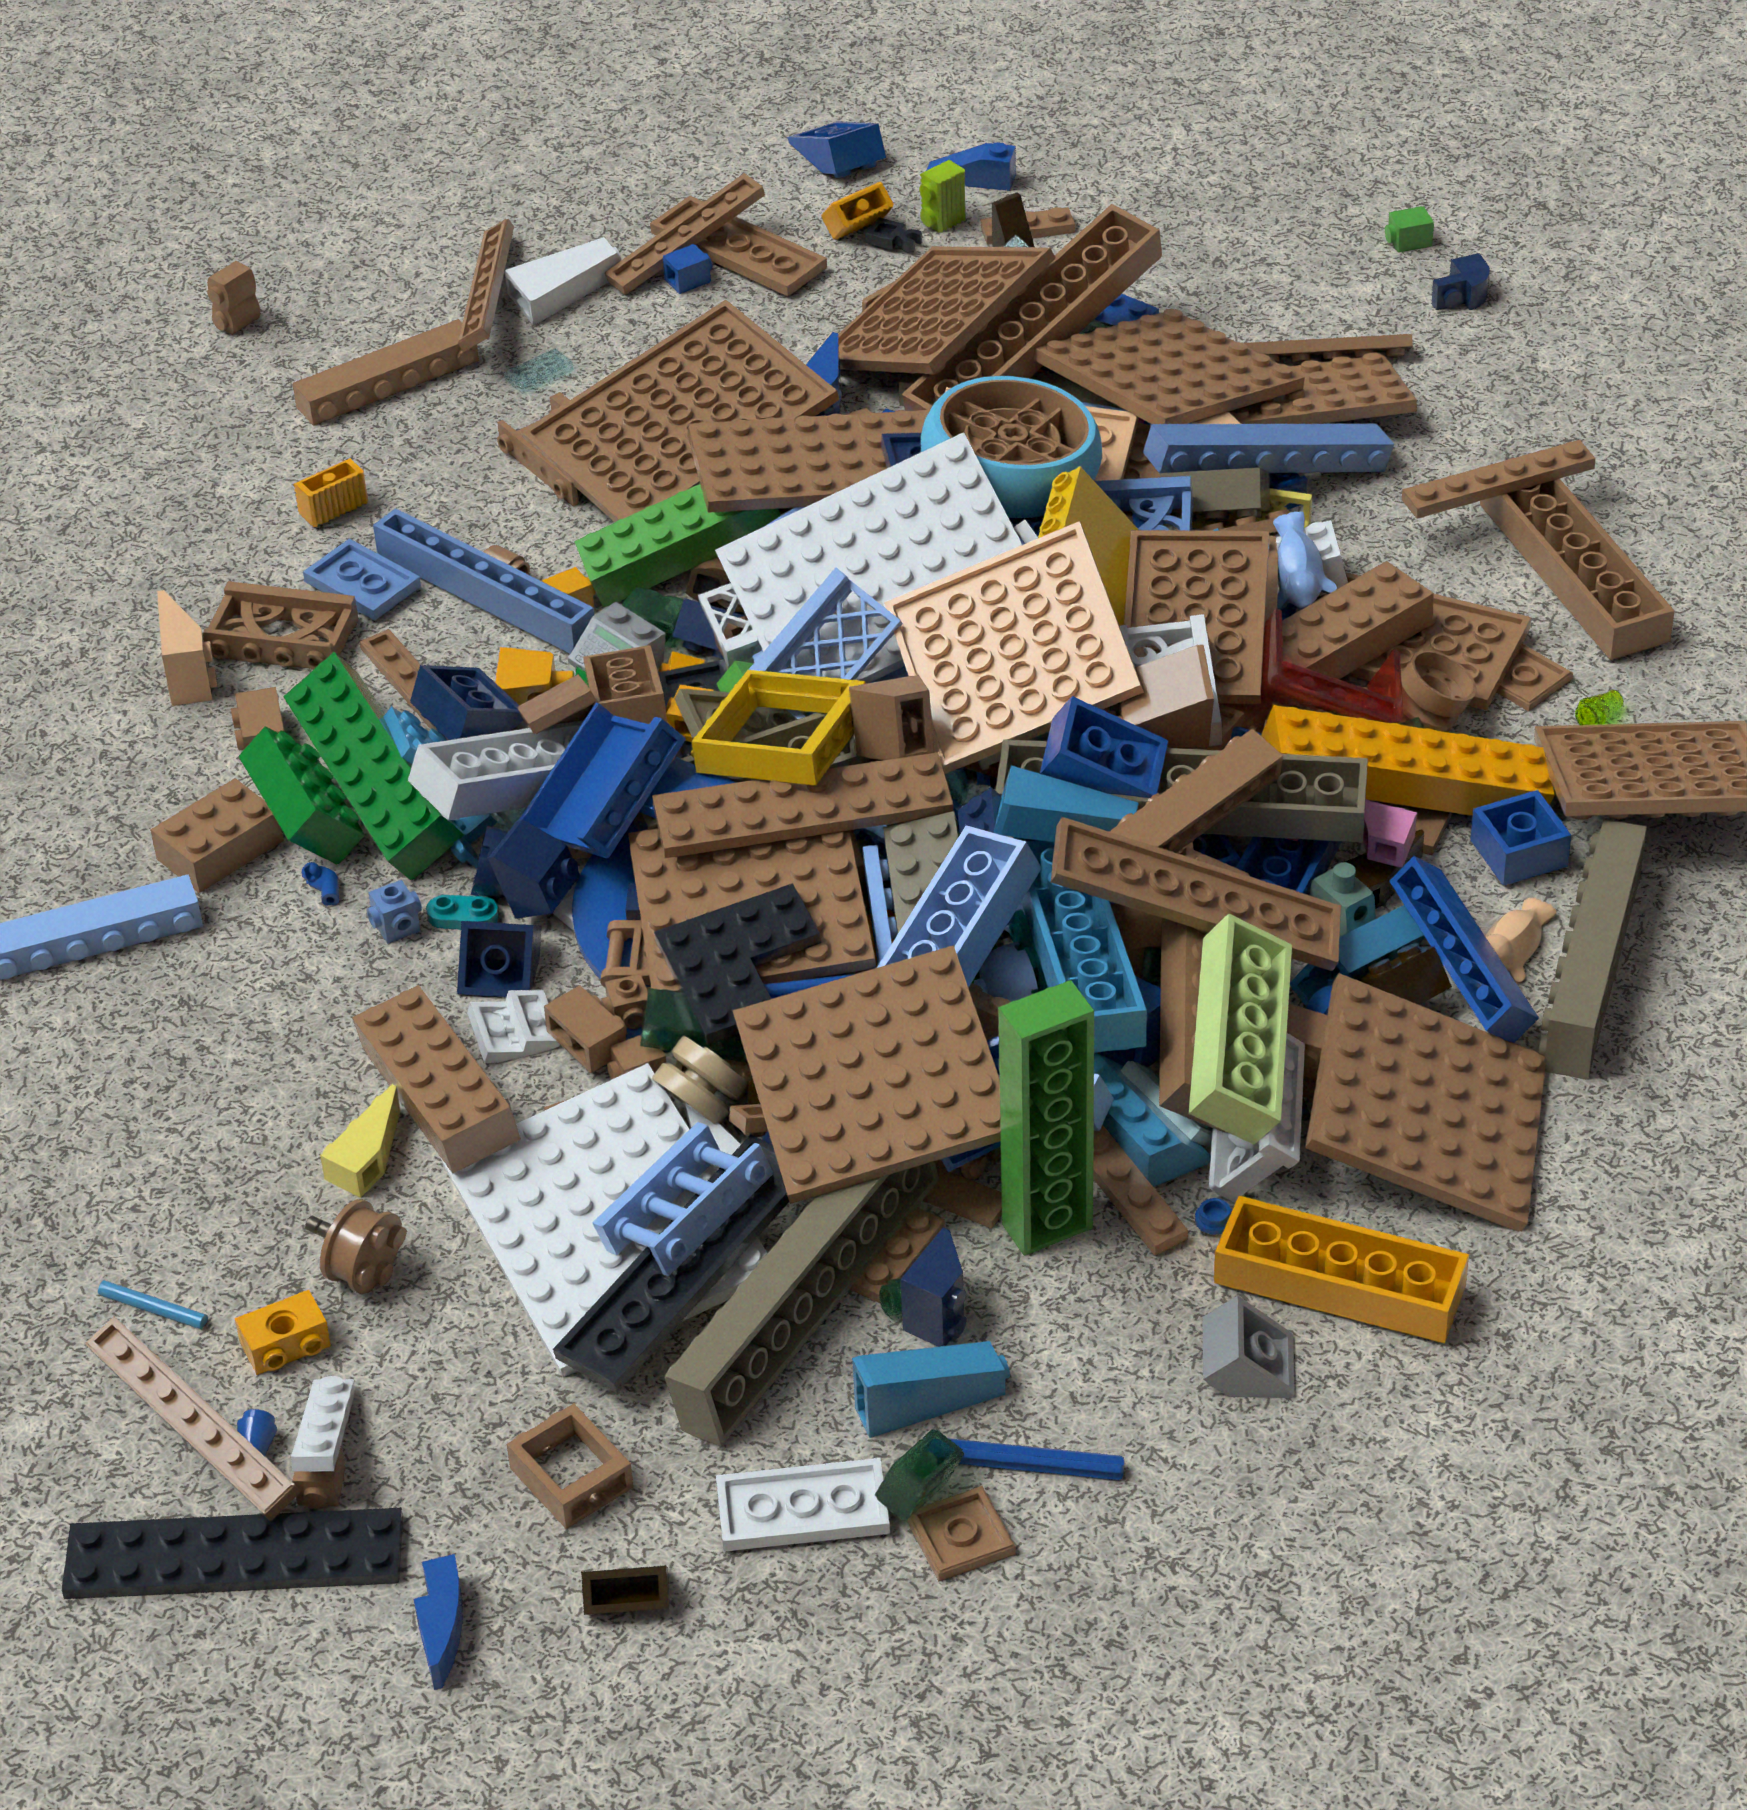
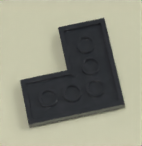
(718, 953)

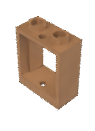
(586, 1493)

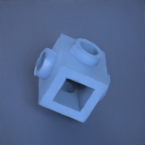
(394, 911)

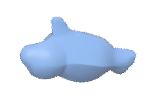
(1298, 564)

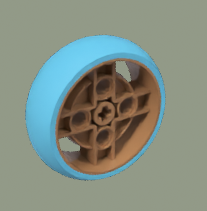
(1020, 434)

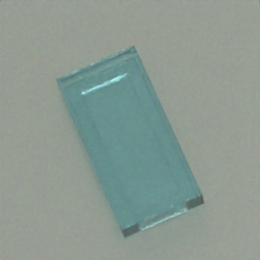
(538, 371)

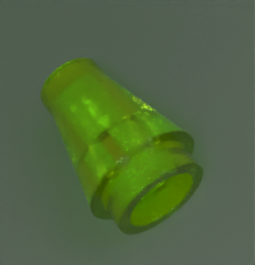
(1598, 708)

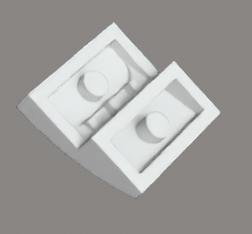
(511, 1026)

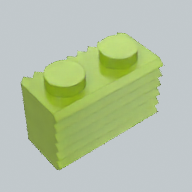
(943, 196)

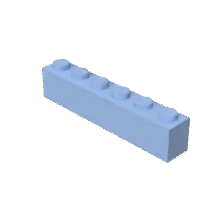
(98, 926)

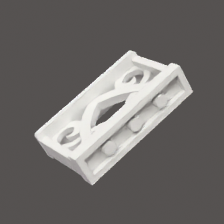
(1185, 635)
(1241, 1165)

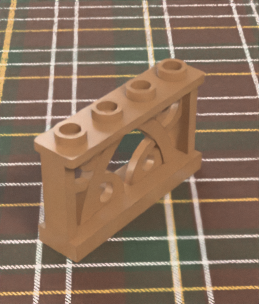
(262, 605)

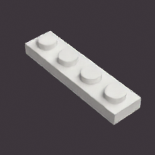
(323, 1424)

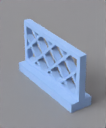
(812, 617)

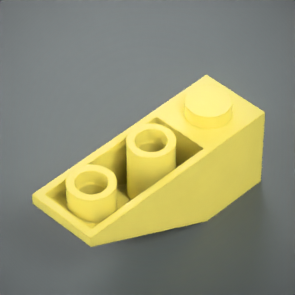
(363, 1149)

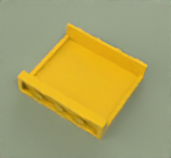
(1106, 527)

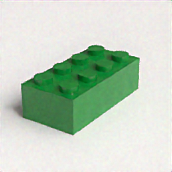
(302, 795)

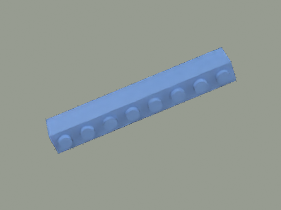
(1269, 447)
(482, 580)

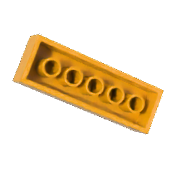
(1341, 1269)

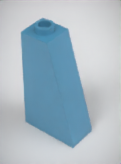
(1036, 803)
(1361, 949)
(924, 1383)

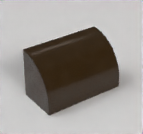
(625, 1590)

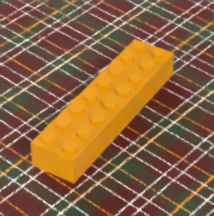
(1416, 763)

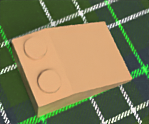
(184, 654)

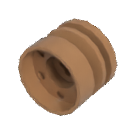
(1435, 690)

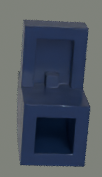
(1465, 285)

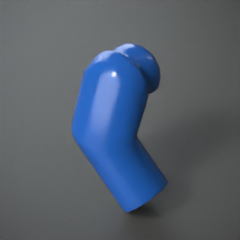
(322, 880)

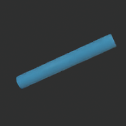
(152, 1304)

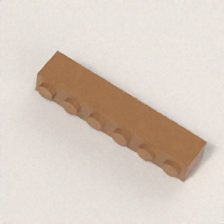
(382, 373)
(1205, 794)

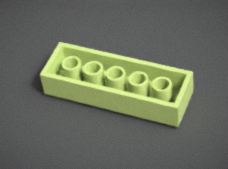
(1241, 1029)

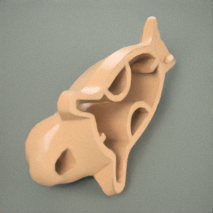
(1519, 934)

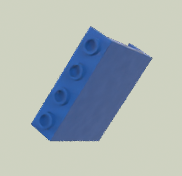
(603, 780)

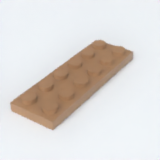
(752, 251)

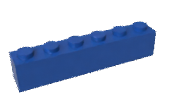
(1464, 950)

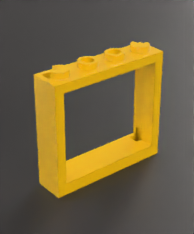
(719, 756)

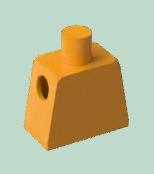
(527, 673)

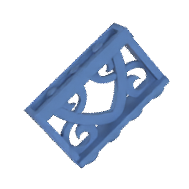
(1157, 497)

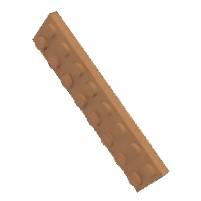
(779, 811)
(1191, 890)

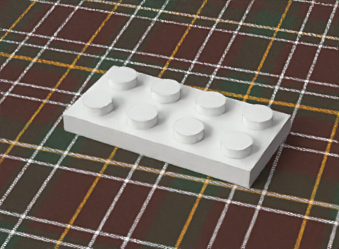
(801, 1504)

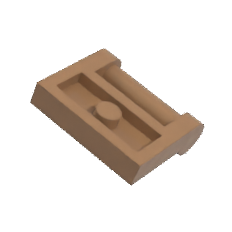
(617, 933)

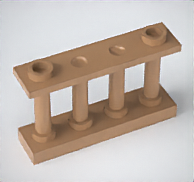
(512, 442)

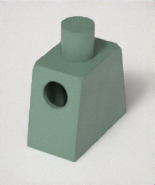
(1344, 889)

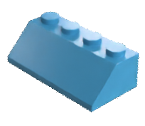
(1145, 1131)

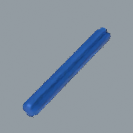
(1041, 1459)

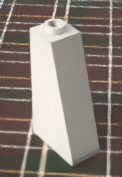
(560, 279)

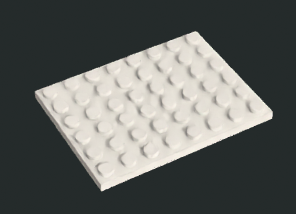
(884, 535)
(550, 1186)

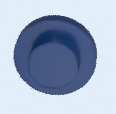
(1212, 1216)

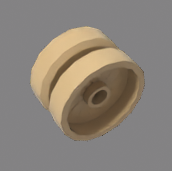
(702, 1079)

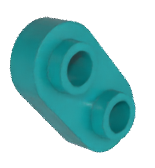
(450, 910)

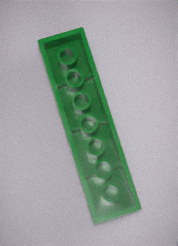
(366, 763)

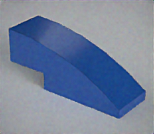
(440, 1616)

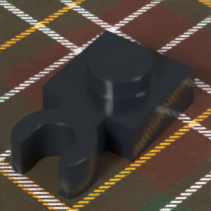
(889, 234)

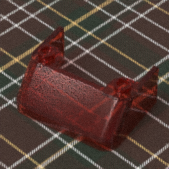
(1317, 692)

